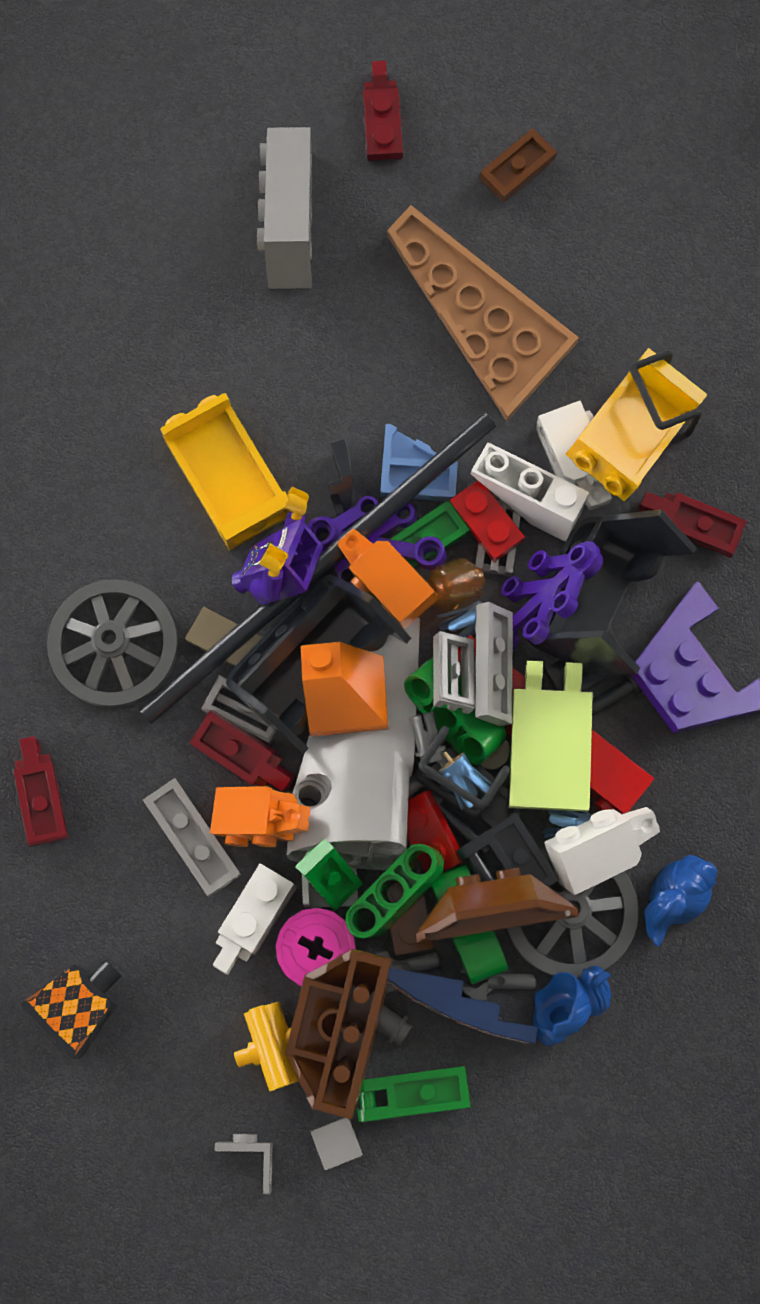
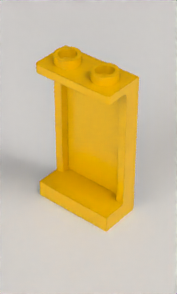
(622, 437)
(225, 470)

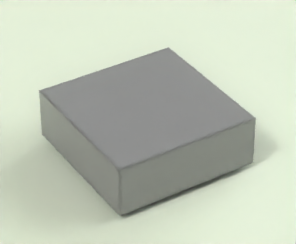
(336, 1143)

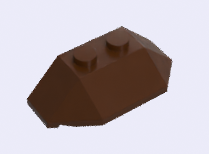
(493, 905)
(337, 1029)

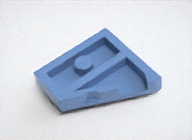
(405, 456)

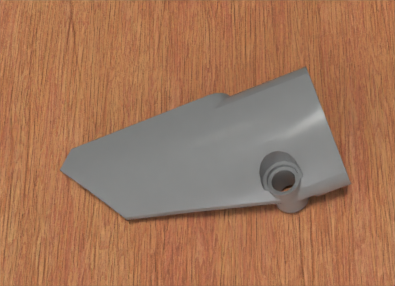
(364, 776)

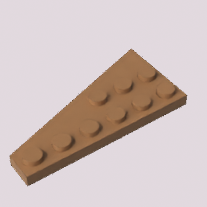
(492, 322)

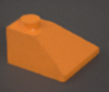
(343, 689)

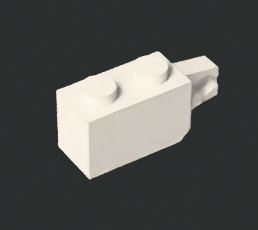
(558, 433)
(600, 847)
(252, 917)

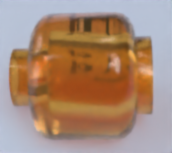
(456, 584)

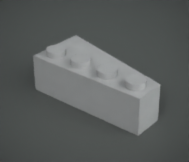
(286, 207)

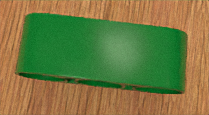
(466, 732)
(376, 896)
(477, 951)

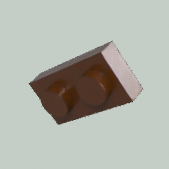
(518, 165)
(407, 925)

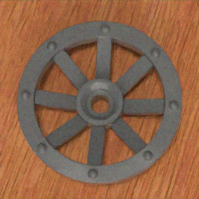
(116, 651)
(618, 944)

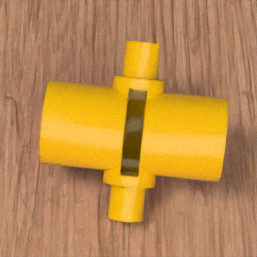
(268, 1045)

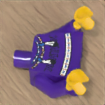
(283, 561)

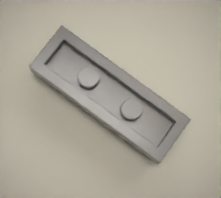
(494, 664)
(191, 837)

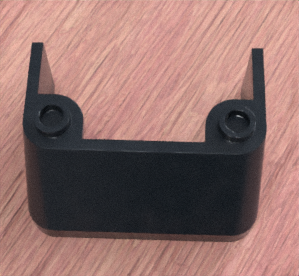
(631, 553)
(272, 670)

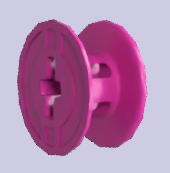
(311, 925)

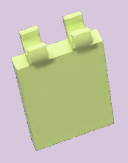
(551, 743)

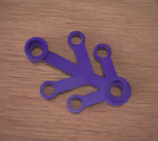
(411, 551)
(580, 564)

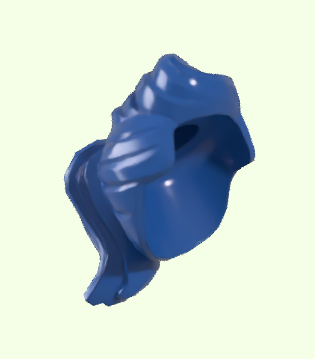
(678, 895)
(569, 1002)

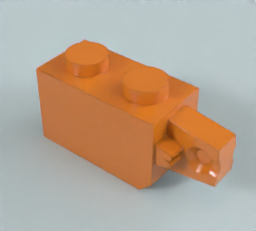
(387, 577)
(257, 816)

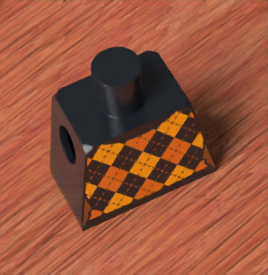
(75, 1006)

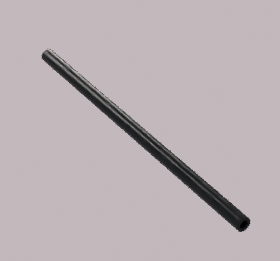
(328, 559)

